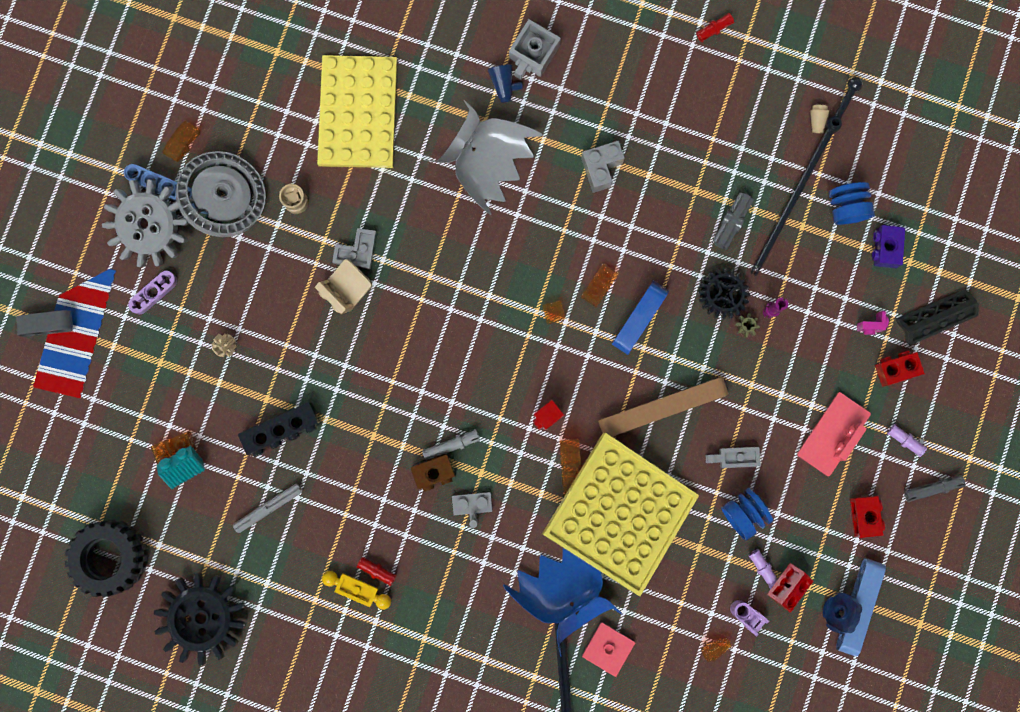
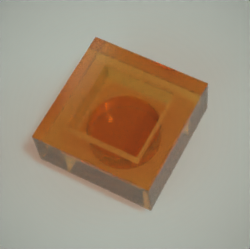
(553, 312)

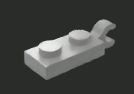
(736, 457)

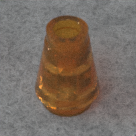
(715, 649)

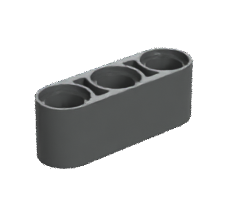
(44, 323)

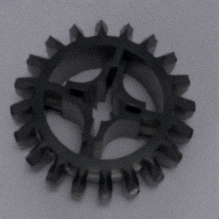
(719, 286)

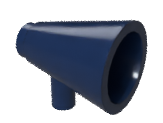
(502, 81)

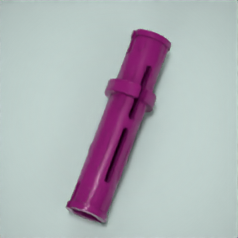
(774, 308)

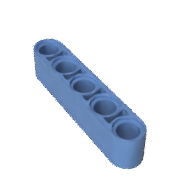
(161, 181)
(866, 593)

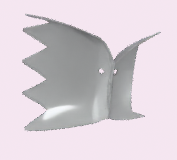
(496, 146)

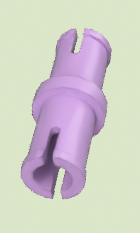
(907, 440)
(763, 567)

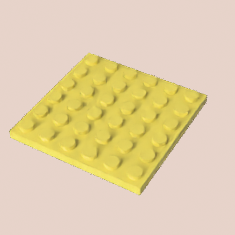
(620, 514)

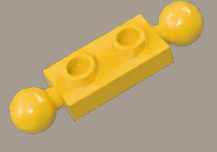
(356, 590)

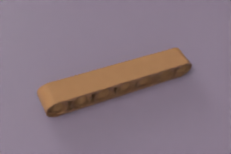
(664, 407)

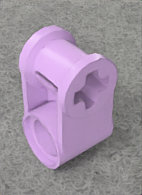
(750, 618)

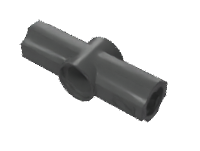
(732, 221)

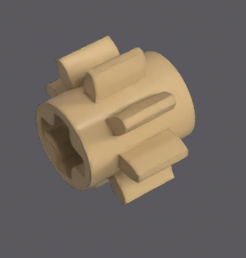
(224, 345)

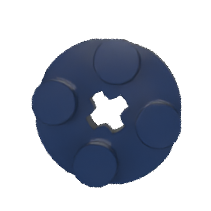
(851, 616)

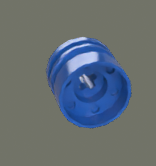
(850, 199)
(749, 512)

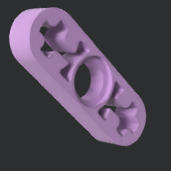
(161, 293)

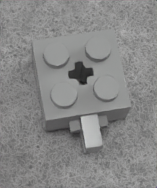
(523, 51)

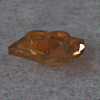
(180, 140)
(599, 285)
(170, 446)

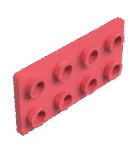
(834, 434)

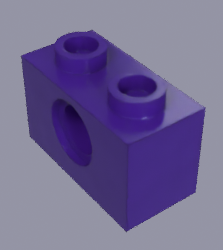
(895, 238)

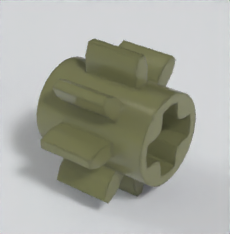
(743, 329)

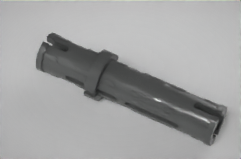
(941, 486)

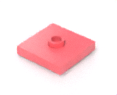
(608, 649)

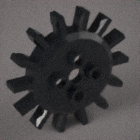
(188, 633)

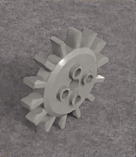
(161, 214)

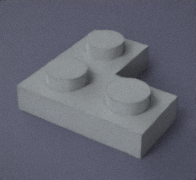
(361, 253)

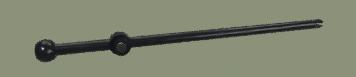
(832, 126)

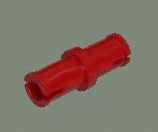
(715, 27)
(376, 571)

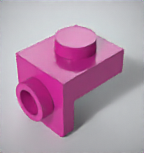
(871, 328)

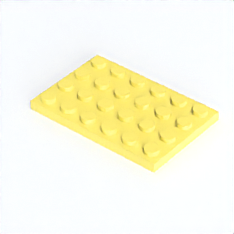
(357, 111)

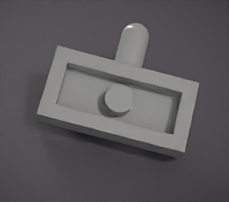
(471, 505)

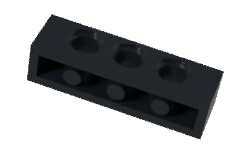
(250, 437)

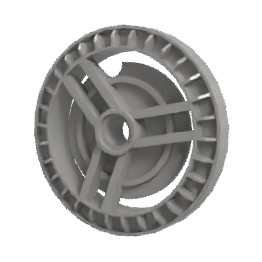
(224, 180)

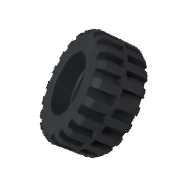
(81, 562)

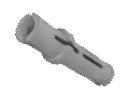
(459, 441)

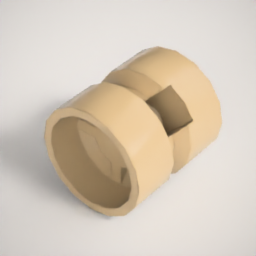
(293, 198)

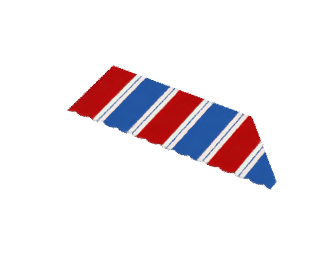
(69, 353)

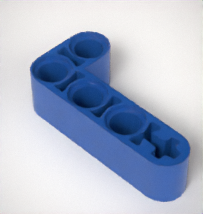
(640, 317)

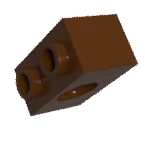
(421, 473)

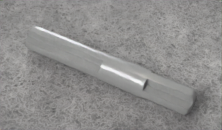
(267, 508)

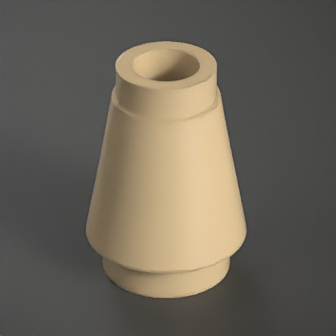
(818, 118)

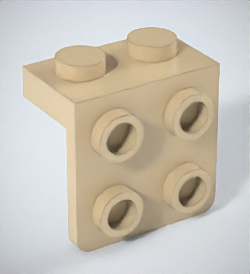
(344, 287)

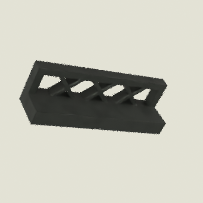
(941, 320)

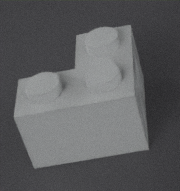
(598, 161)

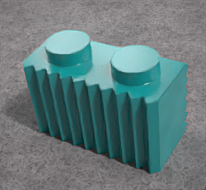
(180, 467)

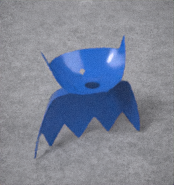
(556, 587)

